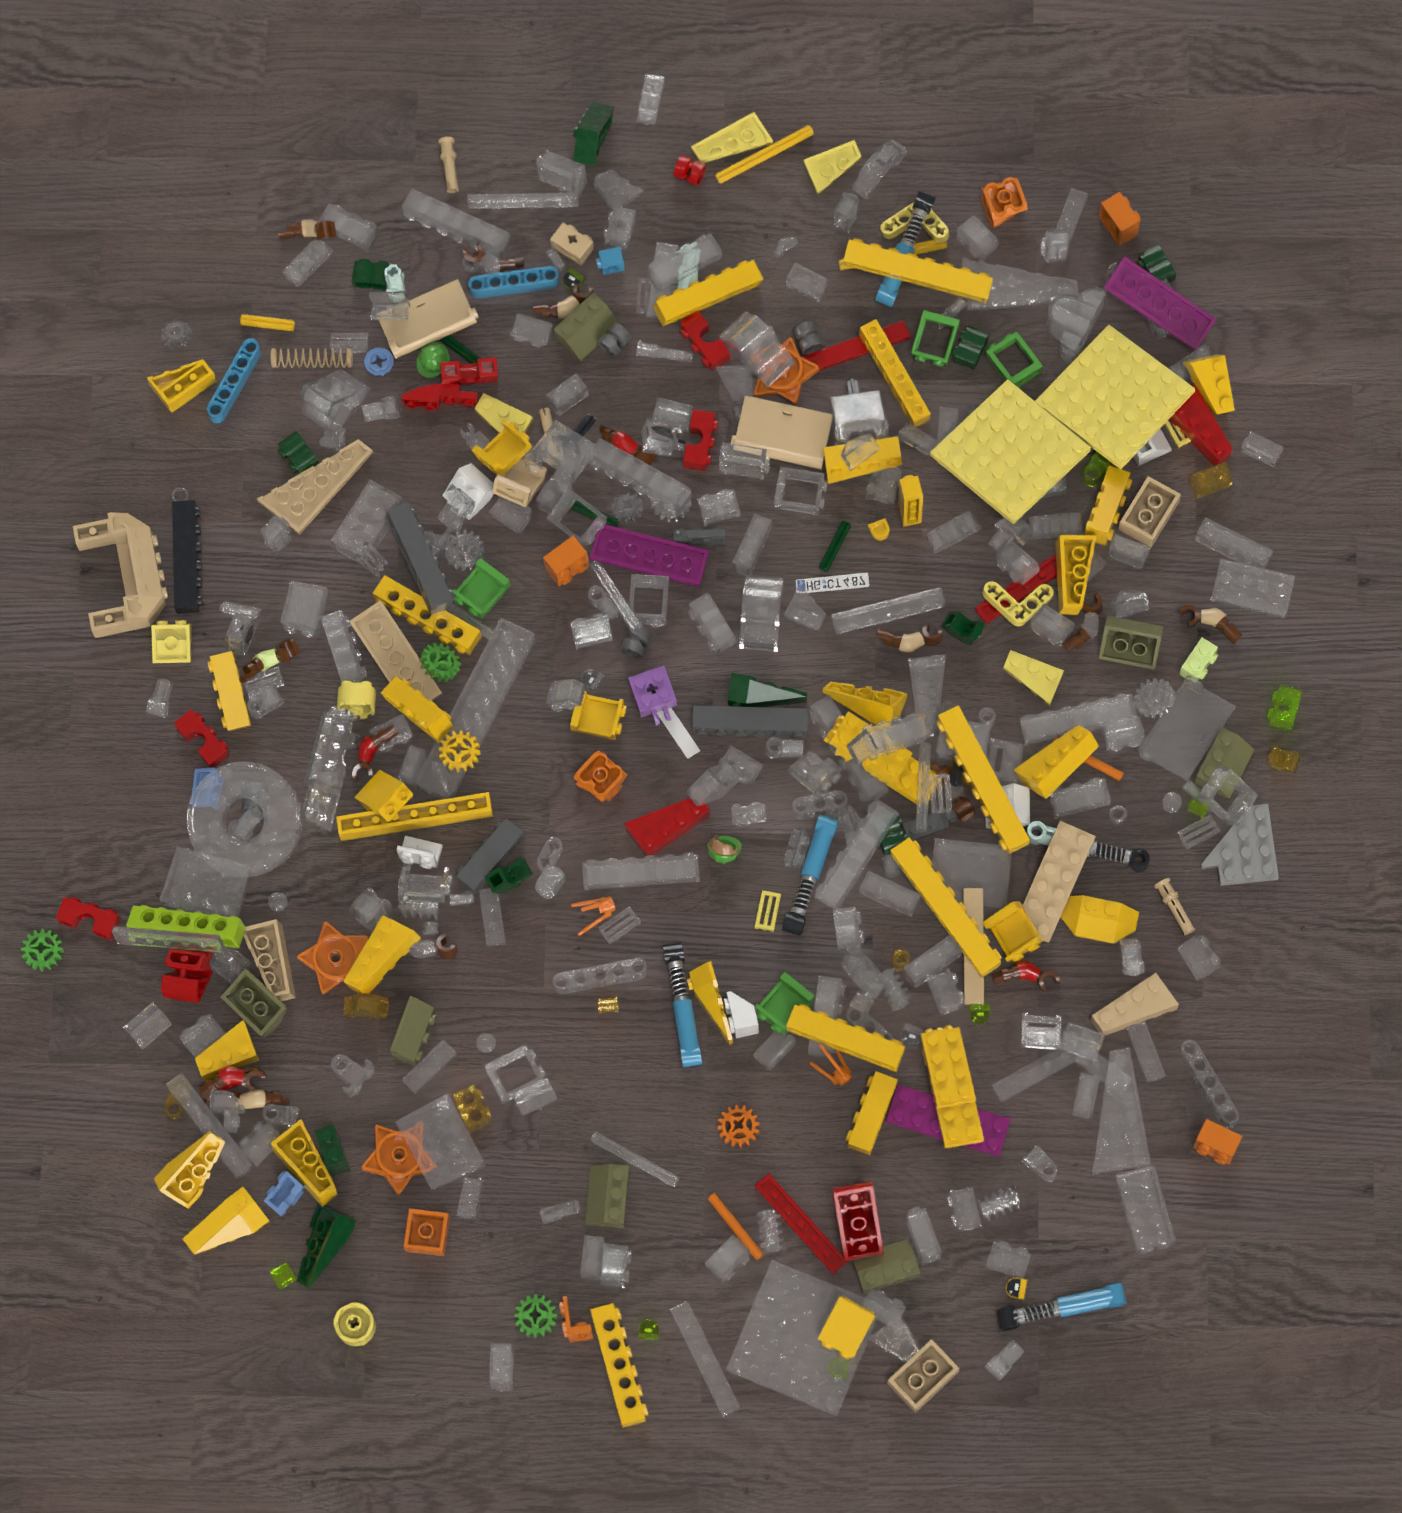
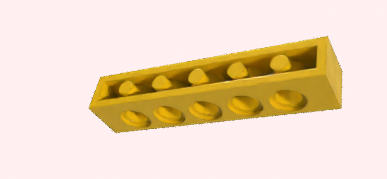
(894, 373)
(389, 587)
(601, 1316)

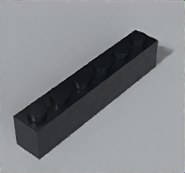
(185, 556)

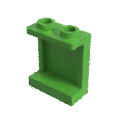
(481, 589)
(780, 1002)

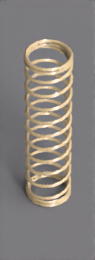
(349, 358)

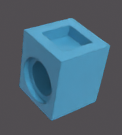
(610, 261)

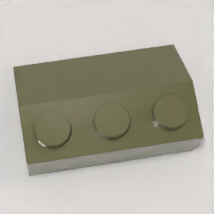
(585, 327)
(1130, 642)
(1227, 751)
(255, 1003)
(413, 1031)
(607, 1195)
(888, 1269)

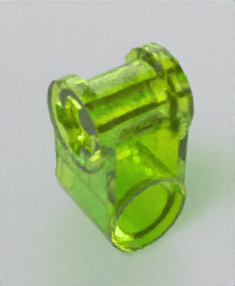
(1098, 466)

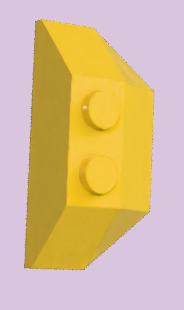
(1099, 919)

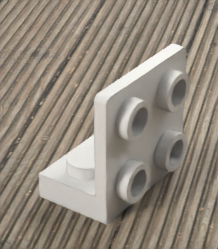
(420, 852)

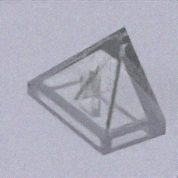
(859, 450)
(1129, 603)

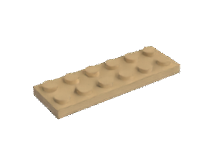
(392, 649)
(1057, 877)

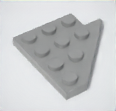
(1246, 851)

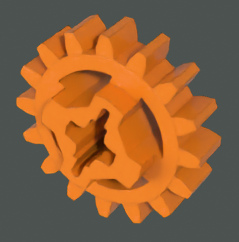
(743, 1119)

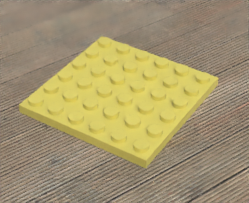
(1115, 396)
(1010, 451)

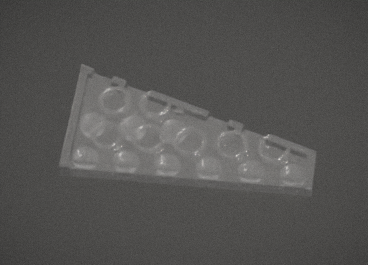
(1017, 287)
(1121, 1126)

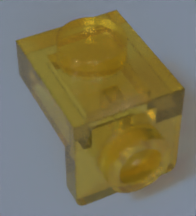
(1284, 760)

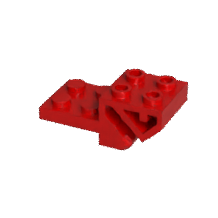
(190, 974)

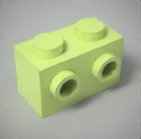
(1199, 660)

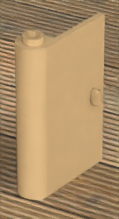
(430, 319)
(787, 438)

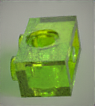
(1284, 719)

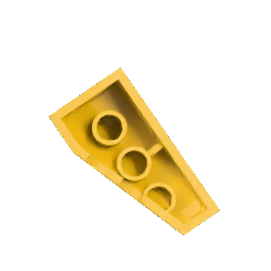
(868, 703)
(705, 988)
(186, 1174)
(230, 1220)

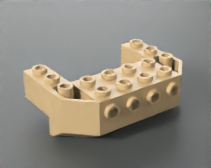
(139, 571)

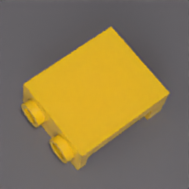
(504, 449)
(598, 717)
(384, 795)
(1014, 931)
(846, 1327)

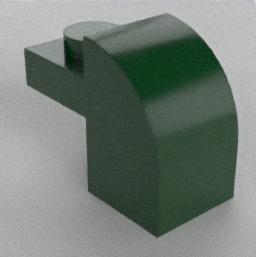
(962, 628)
(508, 878)

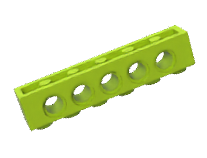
(232, 926)

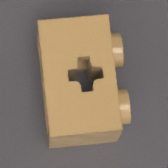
(575, 251)

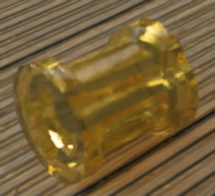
(899, 954)
(601, 1002)

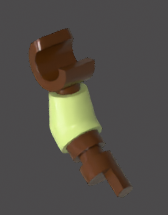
(269, 658)

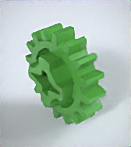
(440, 662)
(33, 949)
(526, 1316)

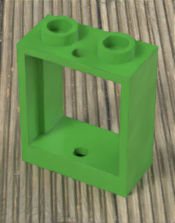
(941, 320)
(1023, 376)

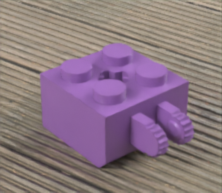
(652, 703)

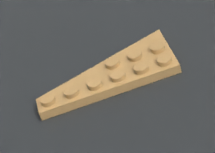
(314, 488)

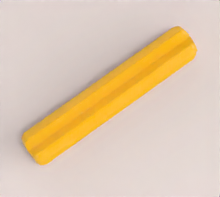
(267, 322)

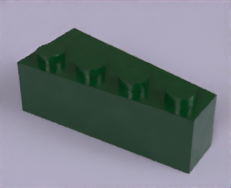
(592, 132)

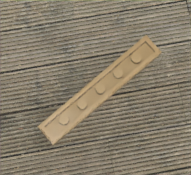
(972, 981)

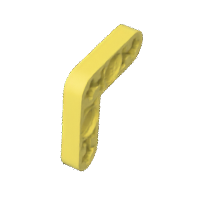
(906, 212)
(1016, 608)

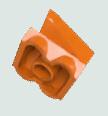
(1003, 201)
(600, 777)

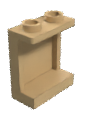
(519, 484)

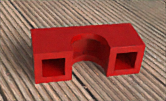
(712, 353)
(481, 372)
(698, 456)
(192, 726)
(73, 911)

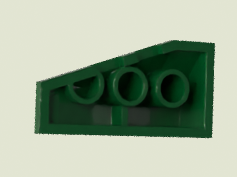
(747, 692)
(328, 1235)

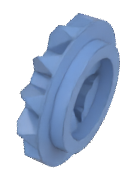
(371, 358)

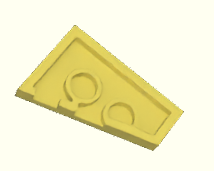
(831, 164)
(495, 412)
(1034, 674)

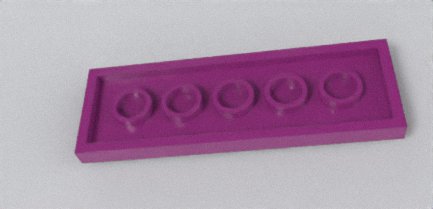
(1159, 303)
(649, 555)
(917, 1113)

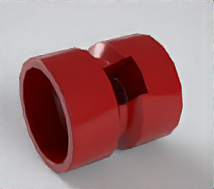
(683, 169)

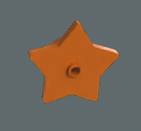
(791, 381)
(332, 944)
(383, 1160)

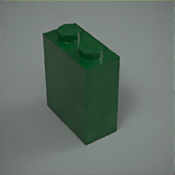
(332, 1150)

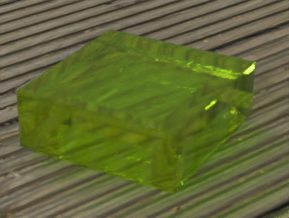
(1198, 808)
(283, 1276)

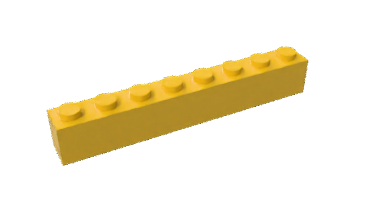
(917, 271)
(983, 780)
(416, 816)
(945, 907)

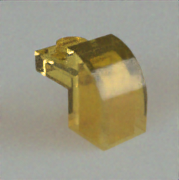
(366, 1005)

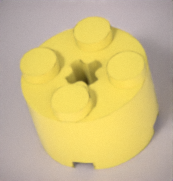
(357, 698)
(350, 1314)

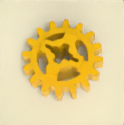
(452, 750)

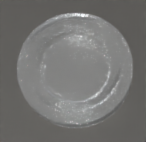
(277, 901)
(486, 1042)

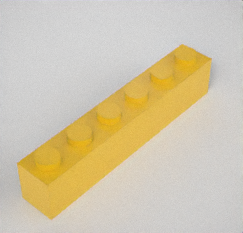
(708, 292)
(845, 1038)

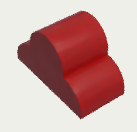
(857, 1221)

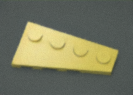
(736, 138)

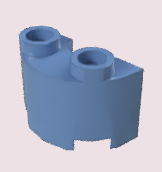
(285, 1193)

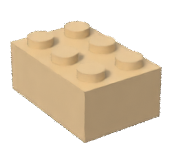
(1149, 511)
(923, 1376)

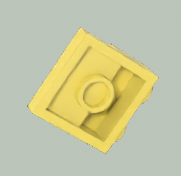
(171, 642)

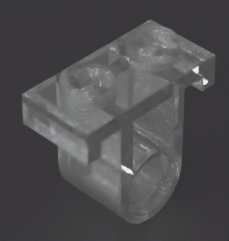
(352, 1074)

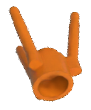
(604, 905)
(841, 1074)

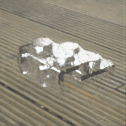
(815, 773)

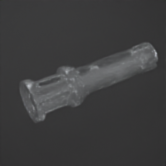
(655, 351)

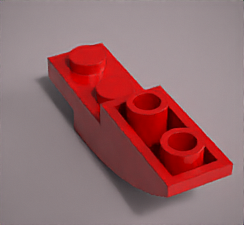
(432, 396)

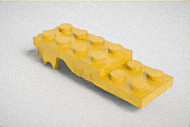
(895, 769)
(951, 1086)

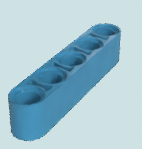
(505, 278)
(234, 372)

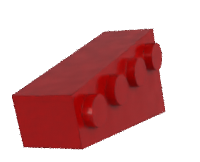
(1202, 429)
(665, 825)

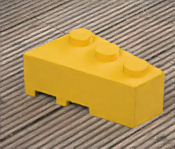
(1212, 382)
(182, 384)
(231, 1049)

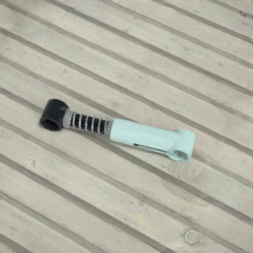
(1127, 857)

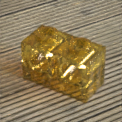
(1211, 480)
(468, 1110)

